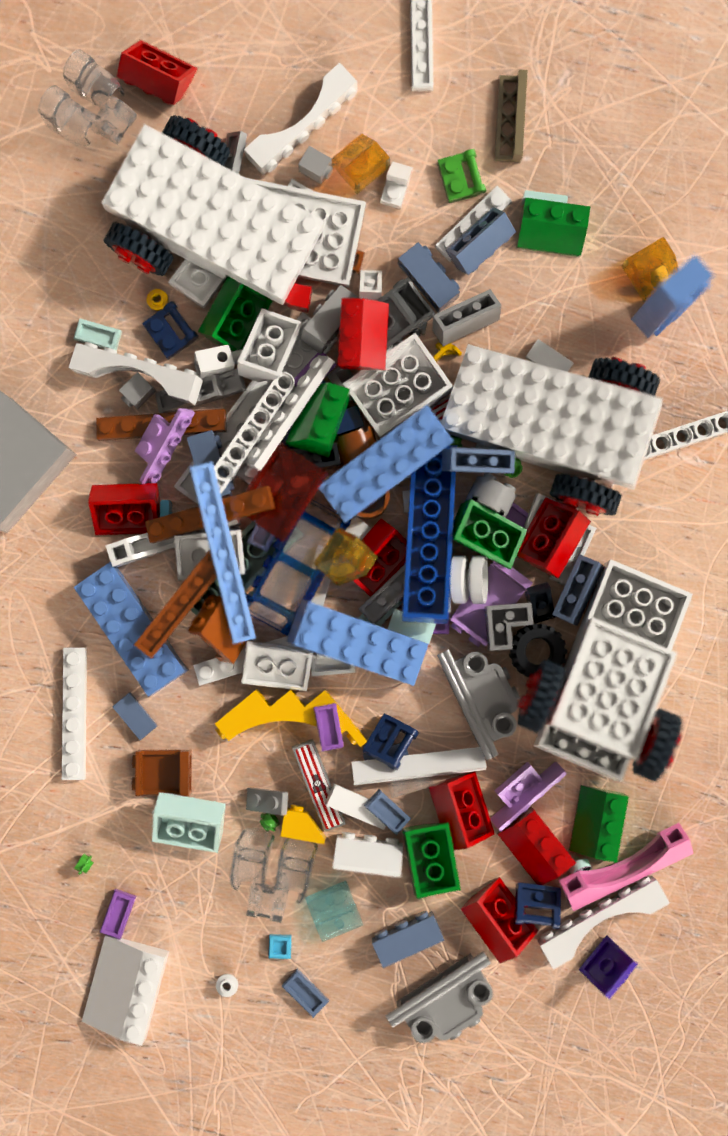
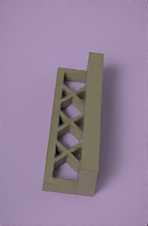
(519, 117)

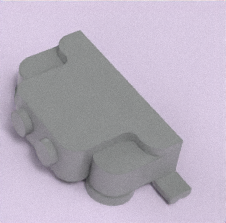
(483, 697)
(446, 1001)

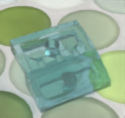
(334, 911)

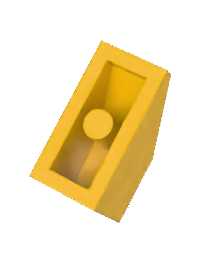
(301, 826)

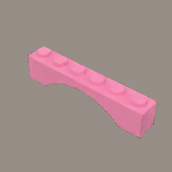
(665, 849)

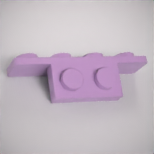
(160, 442)
(523, 790)

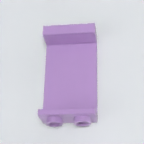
(504, 588)

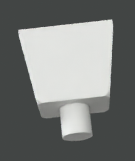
(208, 363)

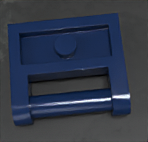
(165, 335)
(384, 737)
(539, 898)

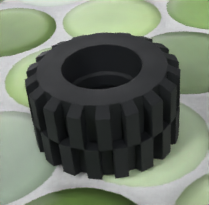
(534, 631)

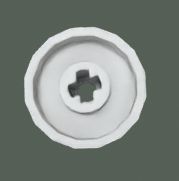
(469, 579)

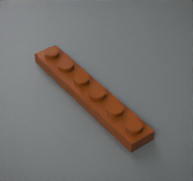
(135, 425)
(191, 519)
(177, 607)

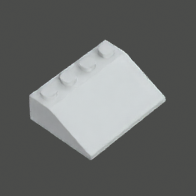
(400, 391)
(125, 989)

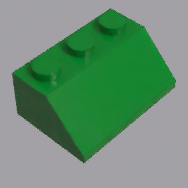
(553, 226)
(233, 315)
(320, 419)
(488, 533)
(599, 823)
(431, 859)

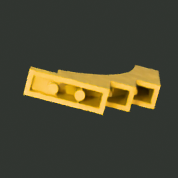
(257, 710)

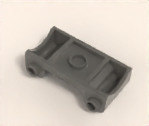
(406, 310)

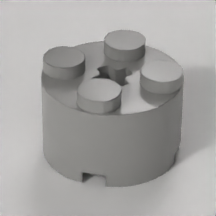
(492, 494)

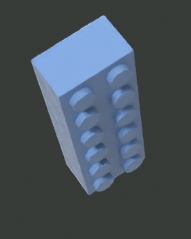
(673, 297)
(385, 463)
(123, 622)
(357, 642)

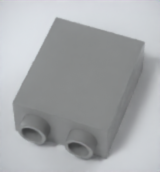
(28, 461)

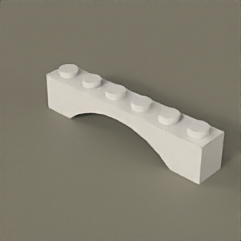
(271, 148)
(97, 362)
(139, 547)
(641, 898)

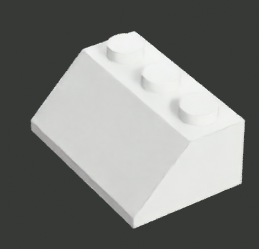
(268, 346)
(368, 854)

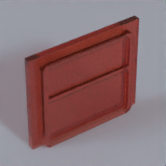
(292, 487)

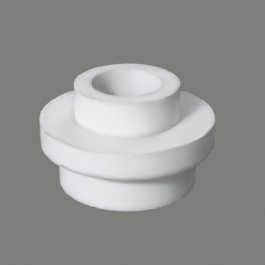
(227, 978)

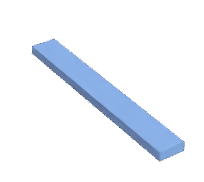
(222, 552)

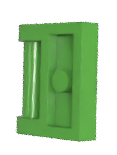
(454, 177)

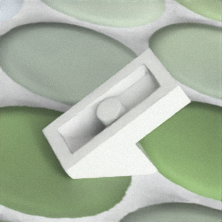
(396, 185)
(370, 284)

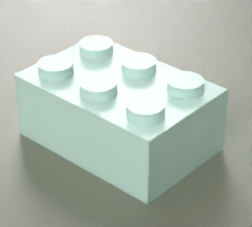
(188, 822)

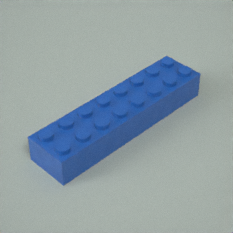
(429, 543)

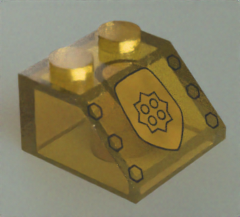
(361, 162)
(650, 267)
(345, 558)

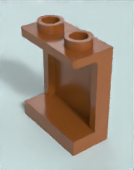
(213, 628)
(162, 772)

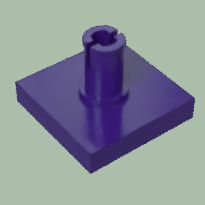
(608, 967)

